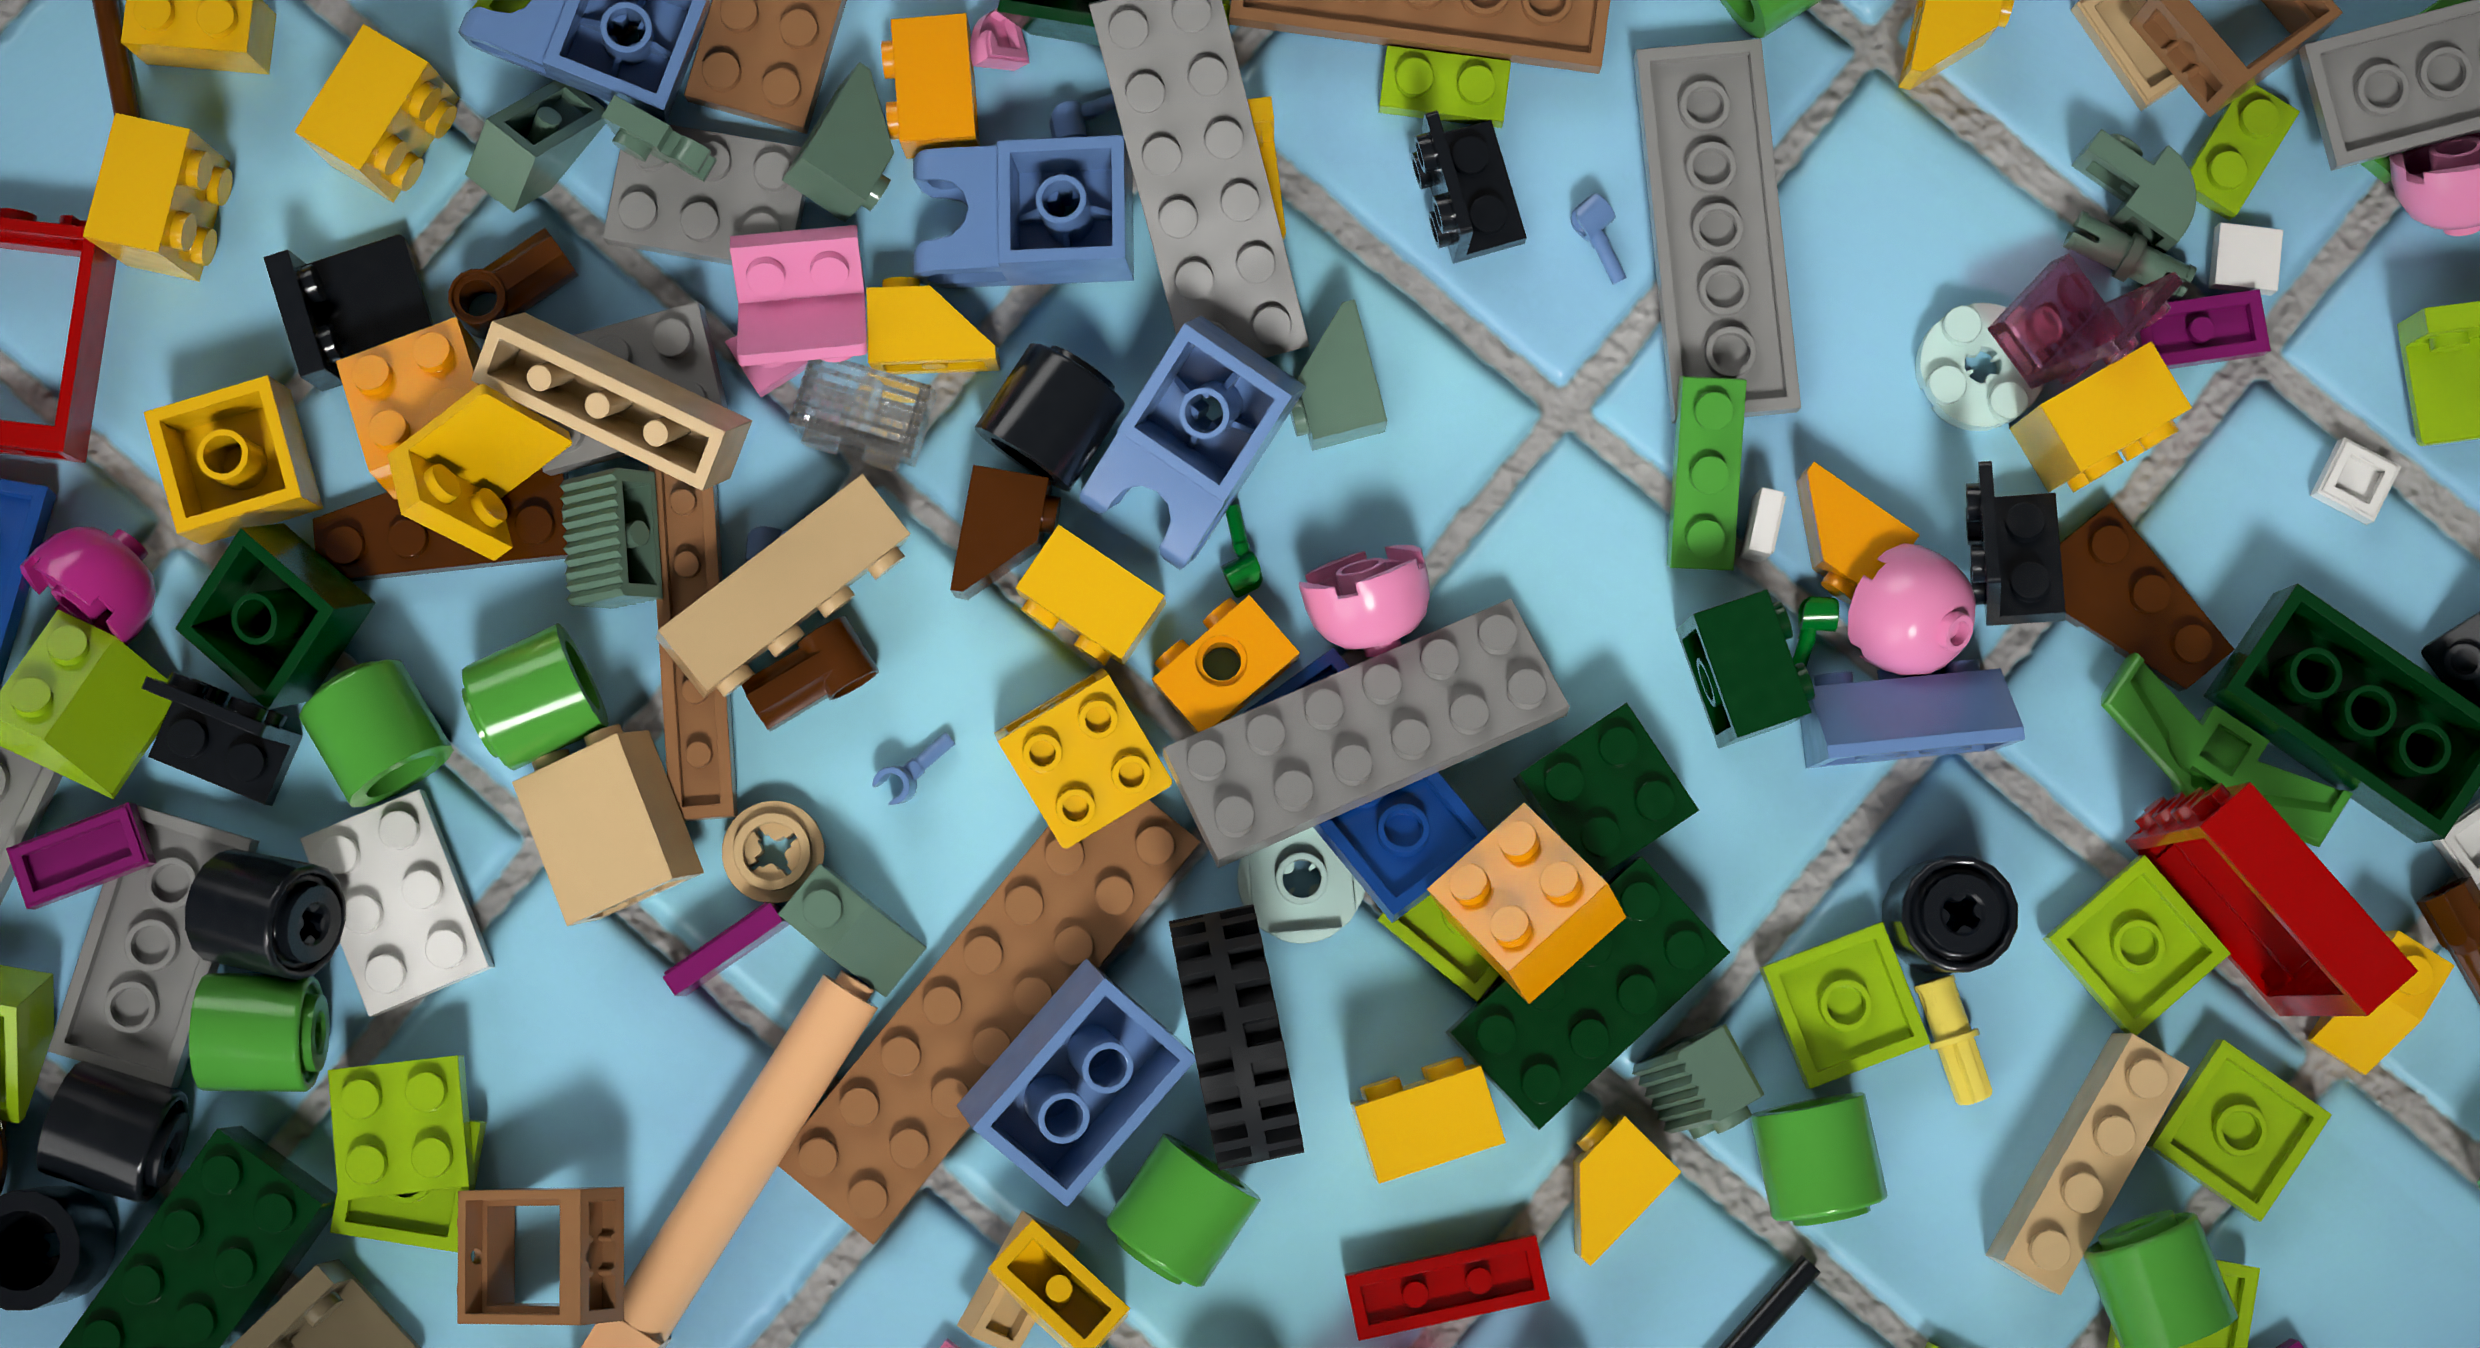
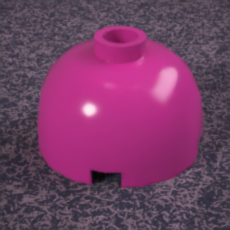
(95, 578)

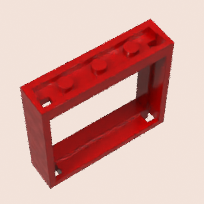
(71, 433)
(2271, 902)

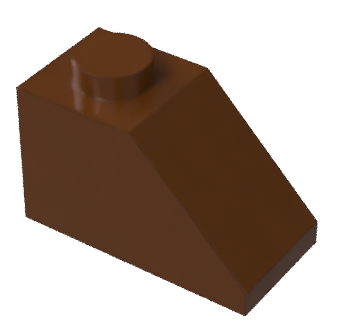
(1001, 526)

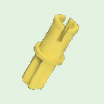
(1954, 1040)

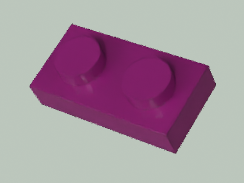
(2210, 330)

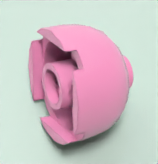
(2441, 184)
(1368, 600)
(1912, 612)

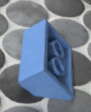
(1909, 716)

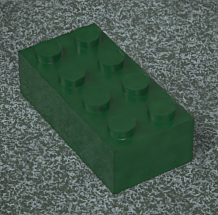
(2354, 713)
(1599, 1007)
(210, 1251)

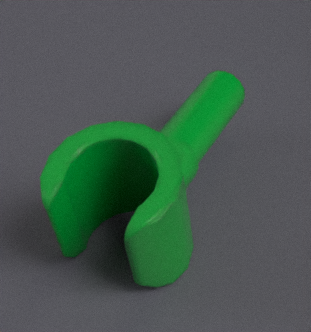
(1243, 572)
(1813, 616)

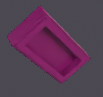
(81, 856)
(725, 949)

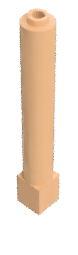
(739, 1164)

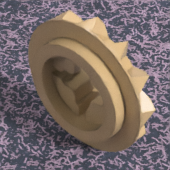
(744, 847)

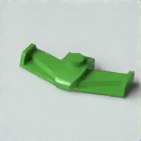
(2214, 751)

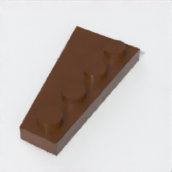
(379, 543)

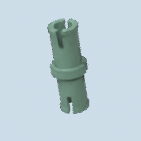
(2126, 254)

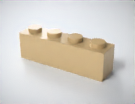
(611, 400)
(784, 586)
(2087, 1161)

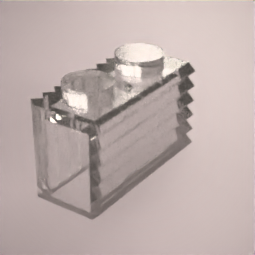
(864, 412)

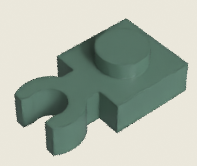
(643, 135)

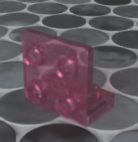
(2066, 326)

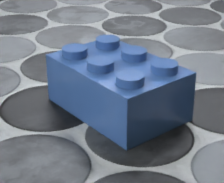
(1075, 1083)

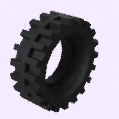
(1236, 1037)

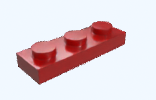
(1447, 1286)

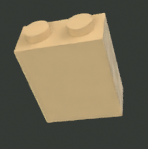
(606, 824)

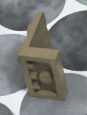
(327, 1312)

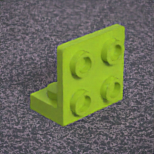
(2443, 372)

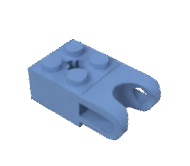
(576, 45)
(1017, 208)
(1183, 453)

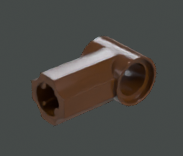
(517, 278)
(825, 666)

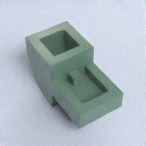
(2154, 194)

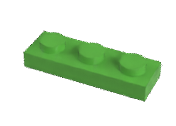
(1706, 472)

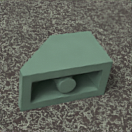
(534, 143)
(845, 150)
(1341, 386)
(852, 930)

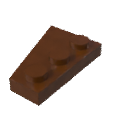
(2134, 601)

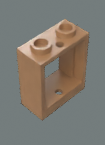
(2207, 63)
(589, 1256)

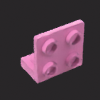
(799, 296)

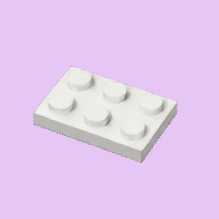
(404, 903)

